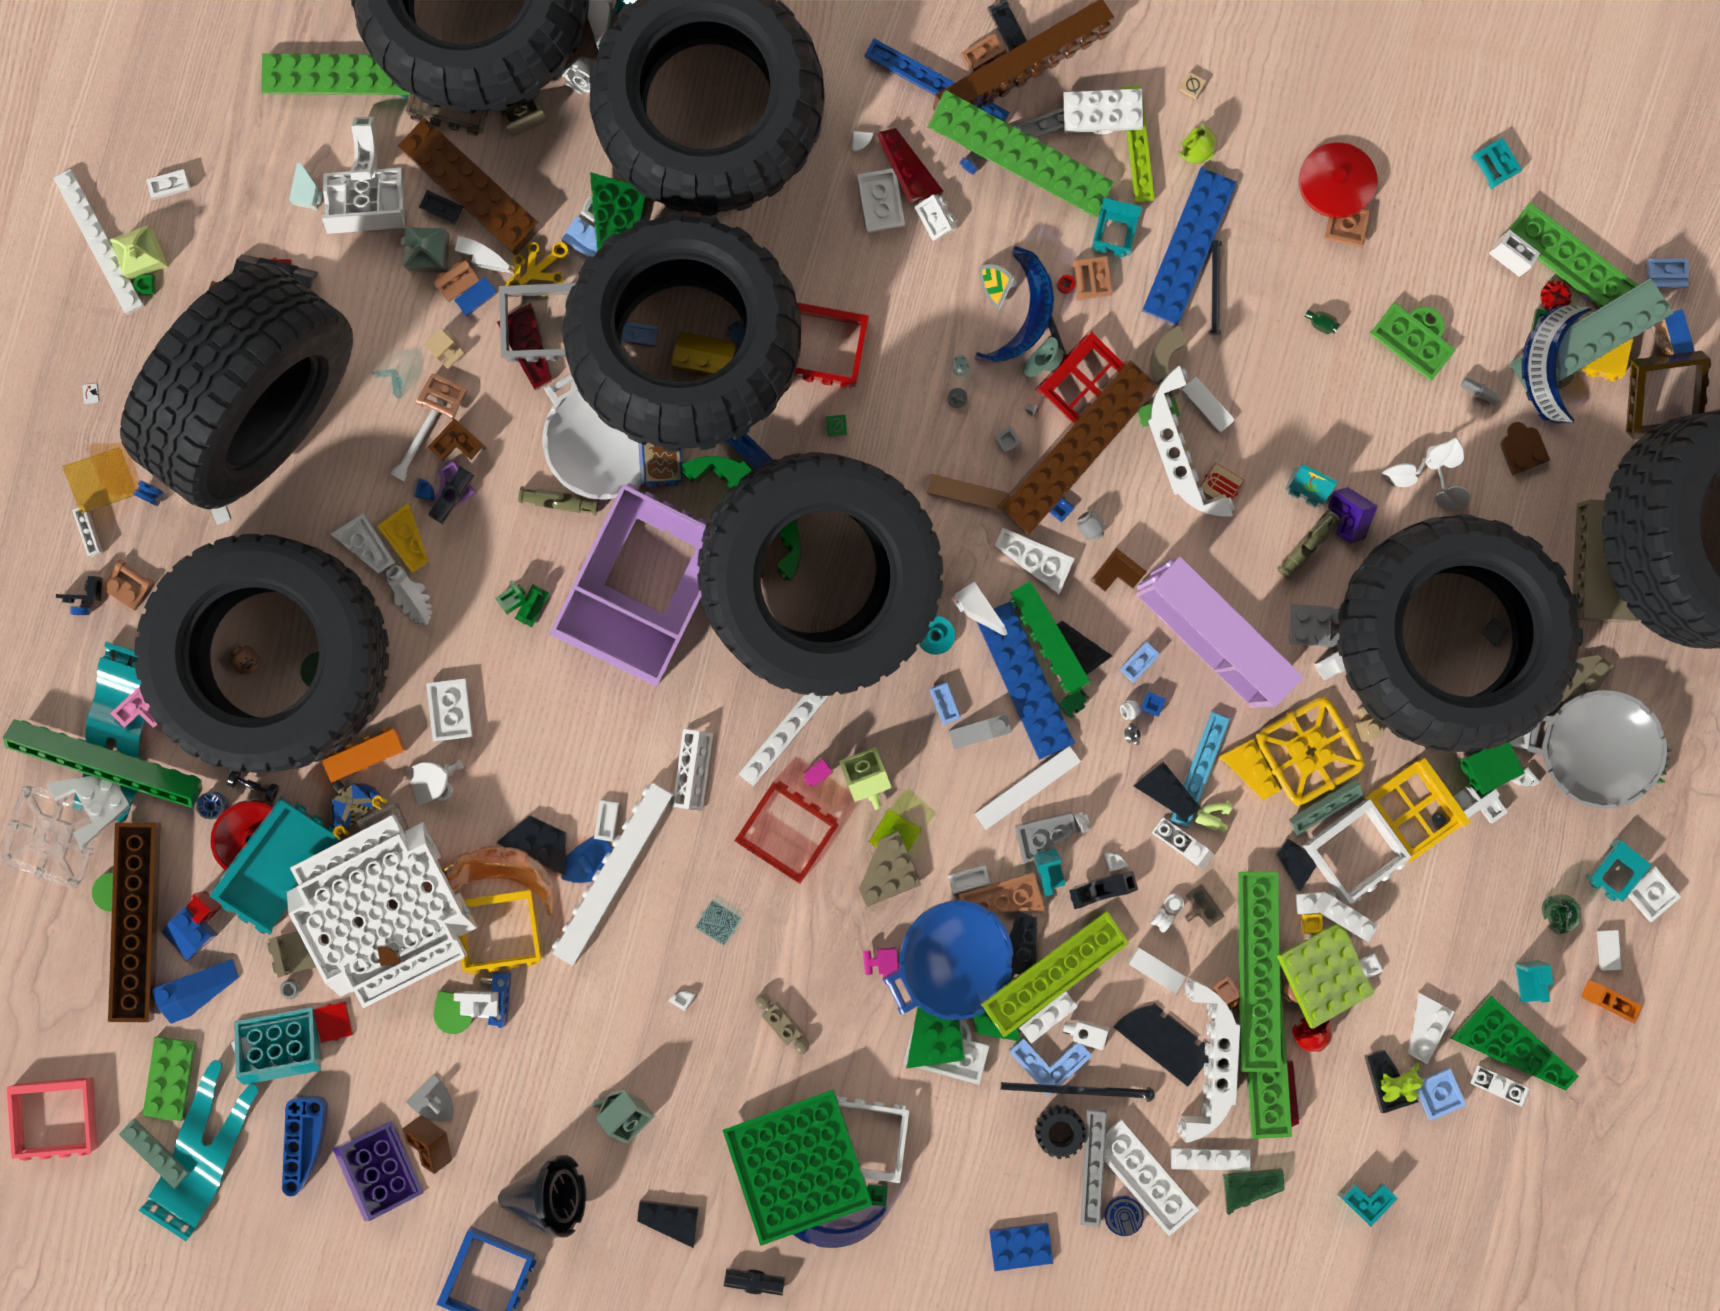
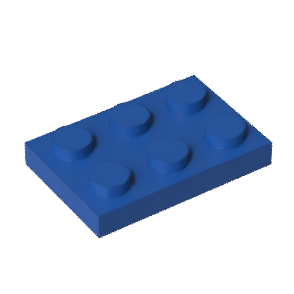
(1021, 1246)

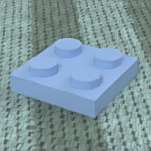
(1440, 1094)

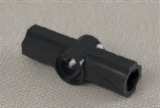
(459, 484)
(754, 1281)

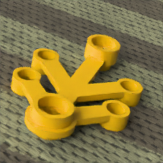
(534, 271)

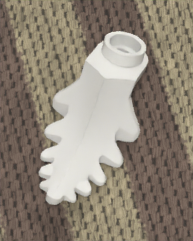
(409, 595)

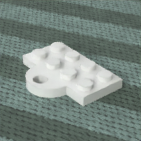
(967, 1070)

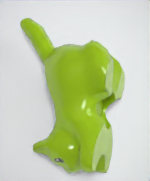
(1405, 1085)

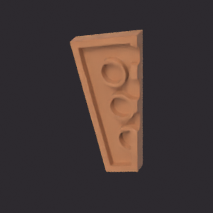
(1008, 895)

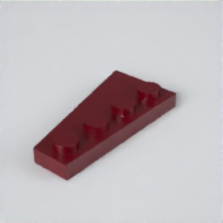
(909, 169)
(526, 336)

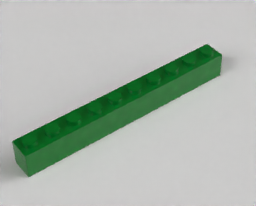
(103, 763)

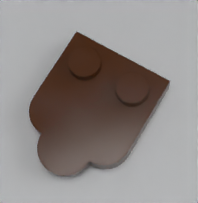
(1523, 448)

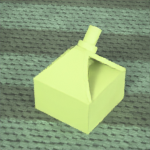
(139, 252)
(866, 776)

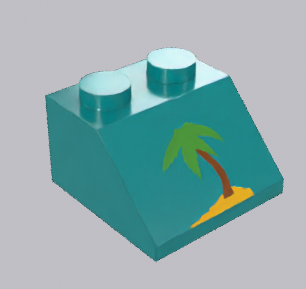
(1310, 485)

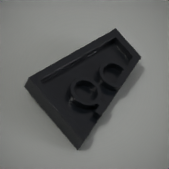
(1086, 651)
(1023, 940)
(1378, 1064)
(670, 1219)

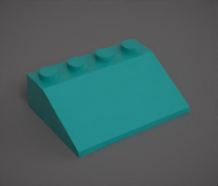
(282, 1044)

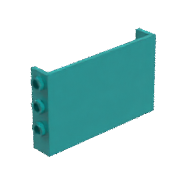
(261, 873)

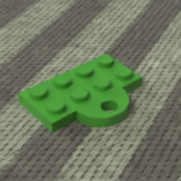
(1414, 338)

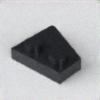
(1296, 862)

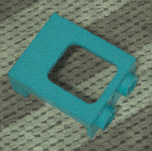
(1118, 212)
(1627, 856)

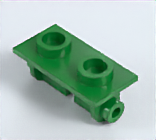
(534, 603)

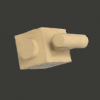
(441, 346)
(1368, 727)

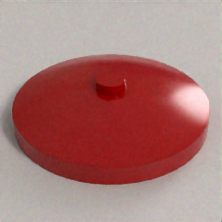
(1337, 180)
(235, 828)

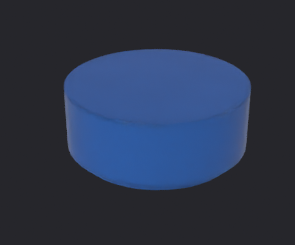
(968, 166)
(80, 610)

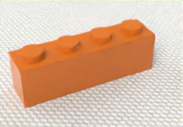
(364, 755)

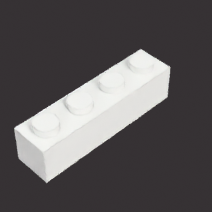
(88, 533)

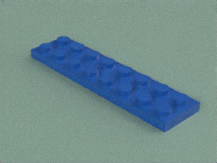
(1189, 246)
(1026, 684)

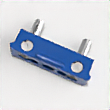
(500, 983)

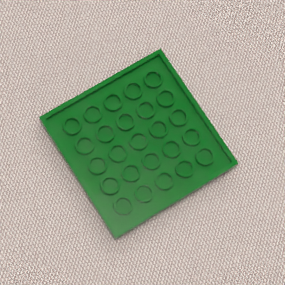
(797, 1167)

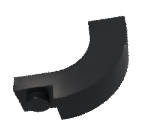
(1103, 889)

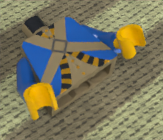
(353, 804)

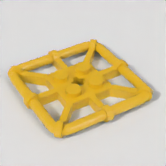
(1322, 755)

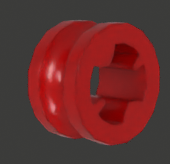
(1060, 282)

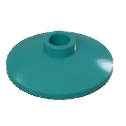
(945, 638)

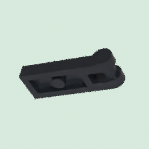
(1007, 25)

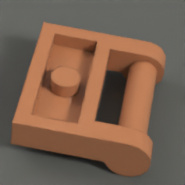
(1098, 275)
(443, 390)
(122, 589)

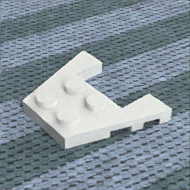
(100, 799)

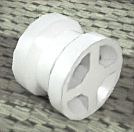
(1162, 920)

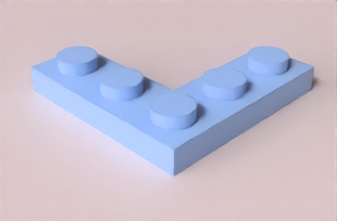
(1058, 1071)

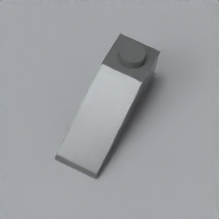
(980, 731)

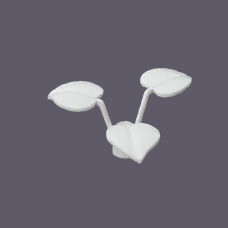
(1446, 454)

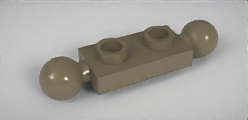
(782, 1023)

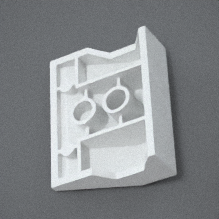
(364, 204)

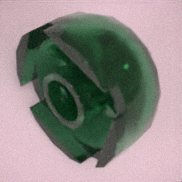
(1562, 913)

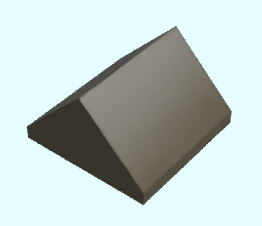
(523, 116)

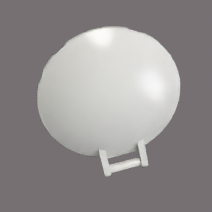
(585, 450)

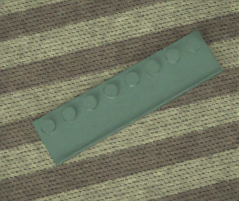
(1607, 329)

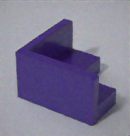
(1355, 512)

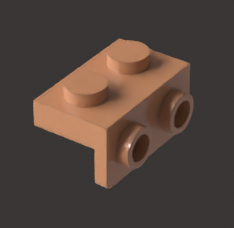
(983, 53)
(456, 280)

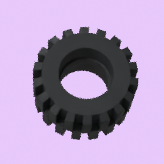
(1064, 1148)

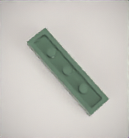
(1326, 807)
(154, 1153)

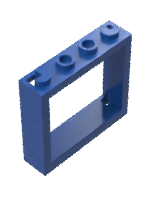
(454, 1305)

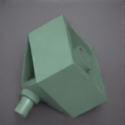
(425, 249)
(622, 1115)

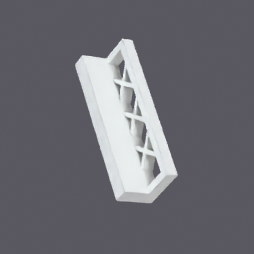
(695, 770)

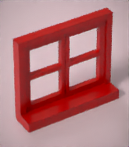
(1068, 365)

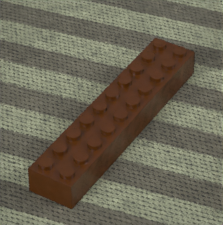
(1033, 56)
(1077, 446)
(134, 921)

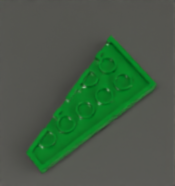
(614, 206)
(1504, 1038)
(934, 1041)

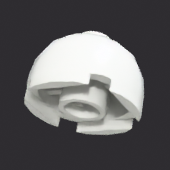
(577, 74)

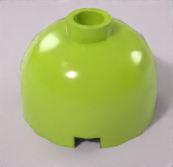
(1199, 145)

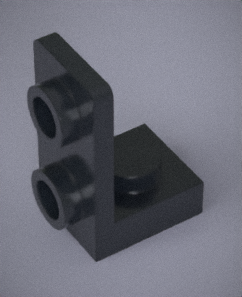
(93, 589)

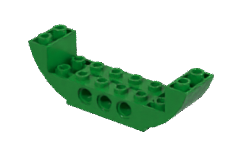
(733, 471)

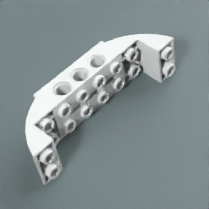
(1182, 484)
(1217, 1096)

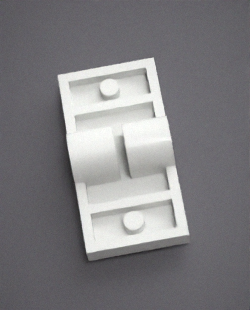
(1103, 111)

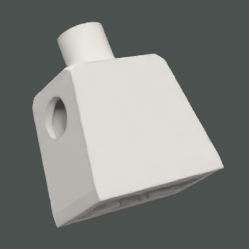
(1096, 1036)

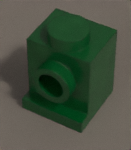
(1073, 703)

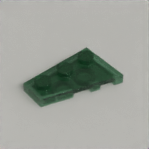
(1251, 1186)

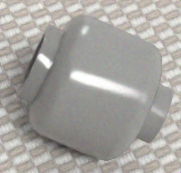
(1091, 525)

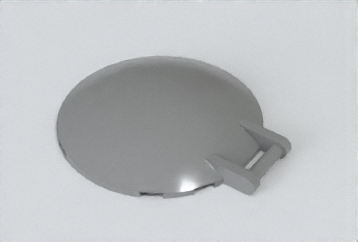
(1603, 749)

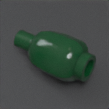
(1323, 321)

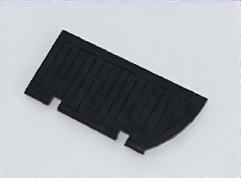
(1164, 1041)

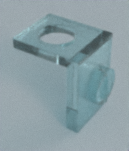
(397, 381)

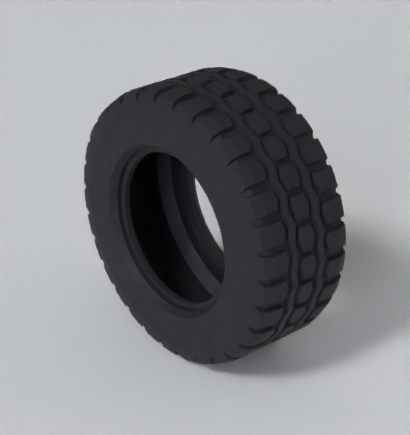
(235, 385)
(1656, 530)
(889, 621)
(179, 636)

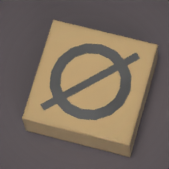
(1192, 85)

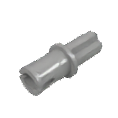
(1479, 390)

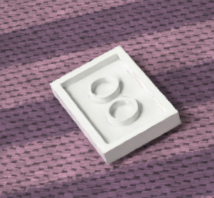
(881, 200)
(449, 710)

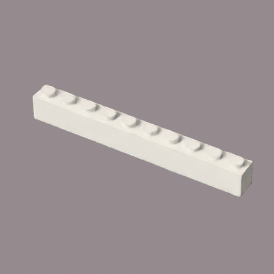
(612, 874)

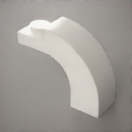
(365, 149)

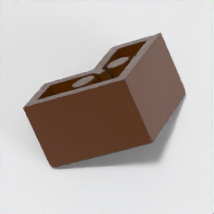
(456, 436)
(1118, 566)
(429, 1142)

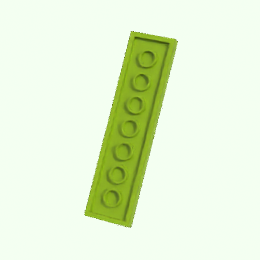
(1054, 973)

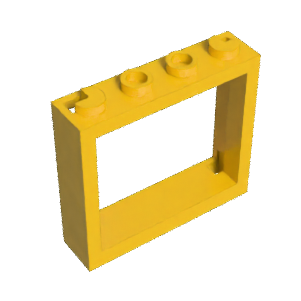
(513, 962)

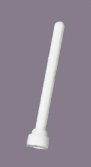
(401, 470)

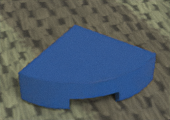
(424, 490)

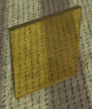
(99, 480)

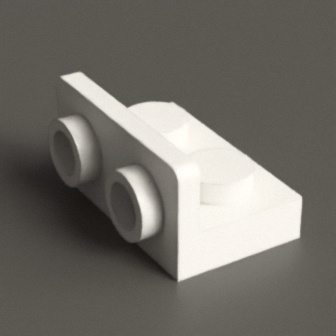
(936, 216)

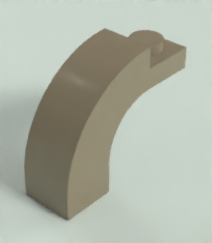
(1159, 359)

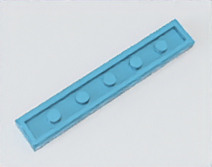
(1203, 760)

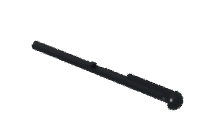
(1149, 1093)

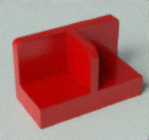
(203, 907)

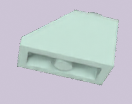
(304, 189)

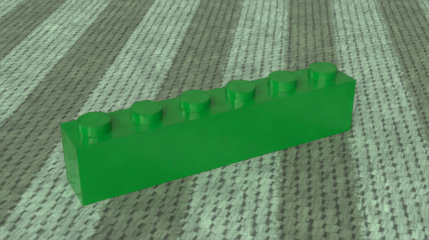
(1050, 638)

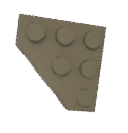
(1589, 676)
(888, 871)

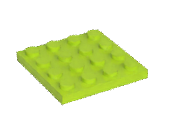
(1325, 975)

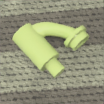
(1214, 823)

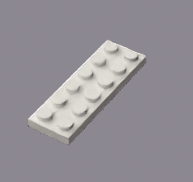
(1146, 1178)

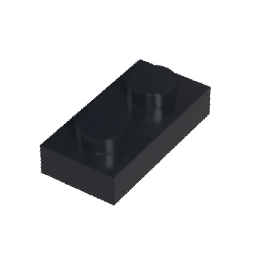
(441, 207)

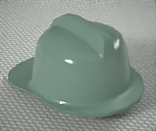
(1045, 358)

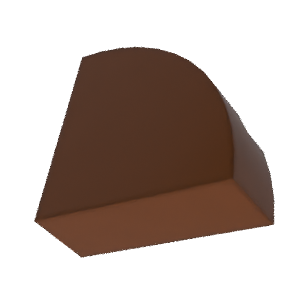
(388, 956)

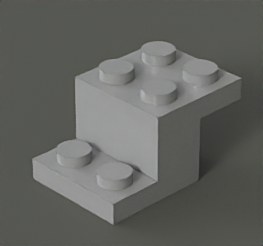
(1314, 626)

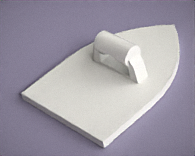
(427, 781)

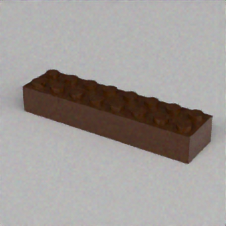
(469, 186)

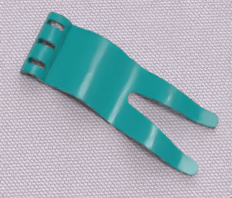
(113, 686)
(203, 1161)

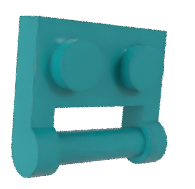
(1502, 160)

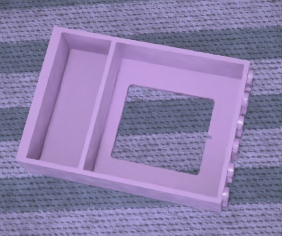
(615, 624)
(1218, 634)

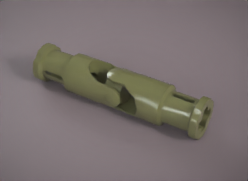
(572, 502)
(1317, 535)

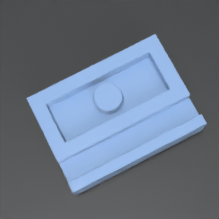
(581, 237)
(1668, 272)

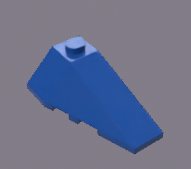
(188, 994)

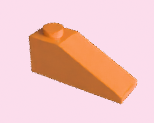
(1611, 1001)

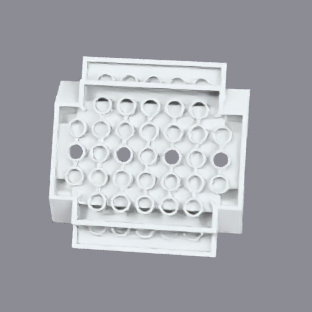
(359, 881)

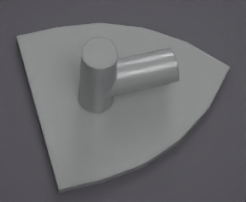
(432, 1100)

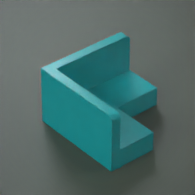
(1049, 870)
(1533, 981)
(1370, 1207)

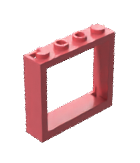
(16, 1119)

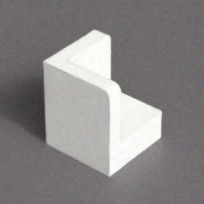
(1330, 665)

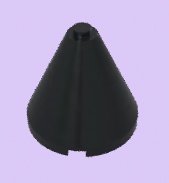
(548, 1196)

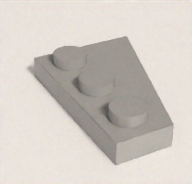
(1044, 833)

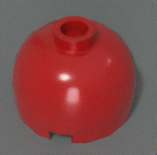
(1312, 1039)

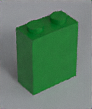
(1491, 768)

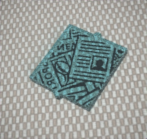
(718, 922)

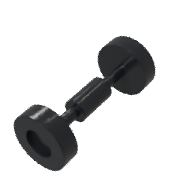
(271, 793)

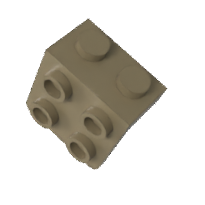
(289, 954)

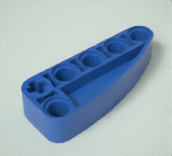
(308, 1137)

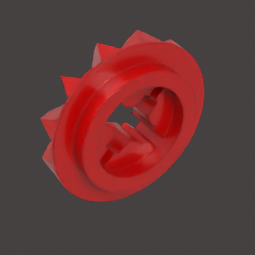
(1548, 299)

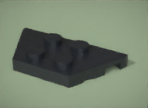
(539, 842)

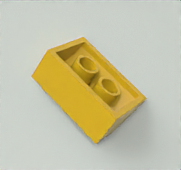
(701, 354)

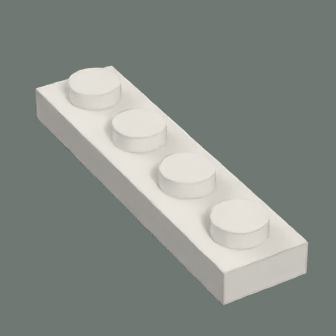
(1209, 1159)

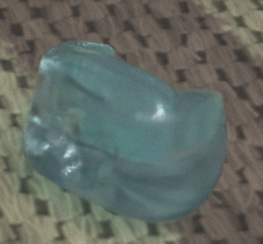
(961, 365)

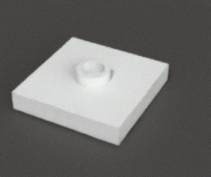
(1653, 894)

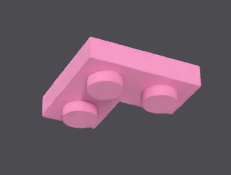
(131, 708)

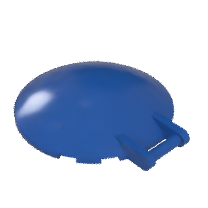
(952, 961)

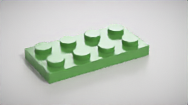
(169, 1078)

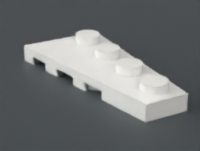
(1039, 560)

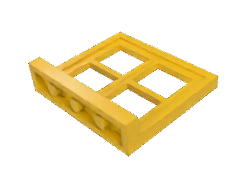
(1438, 792)

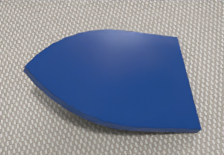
(586, 860)

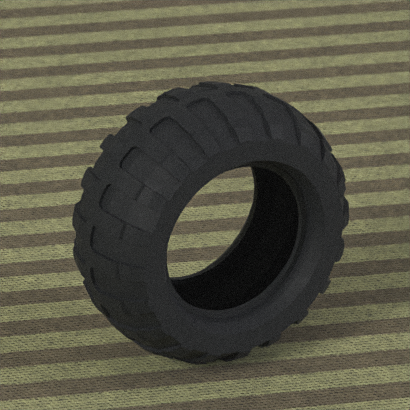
(472, 74)
(722, 176)
(665, 256)
(1540, 618)

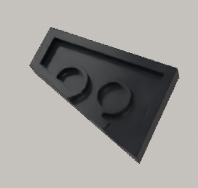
(1168, 791)

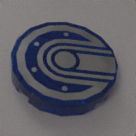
(1124, 1215)

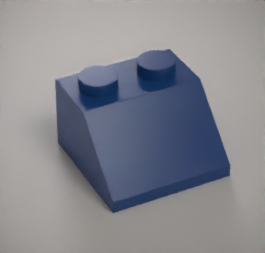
(187, 935)

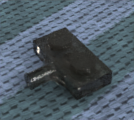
(1203, 906)

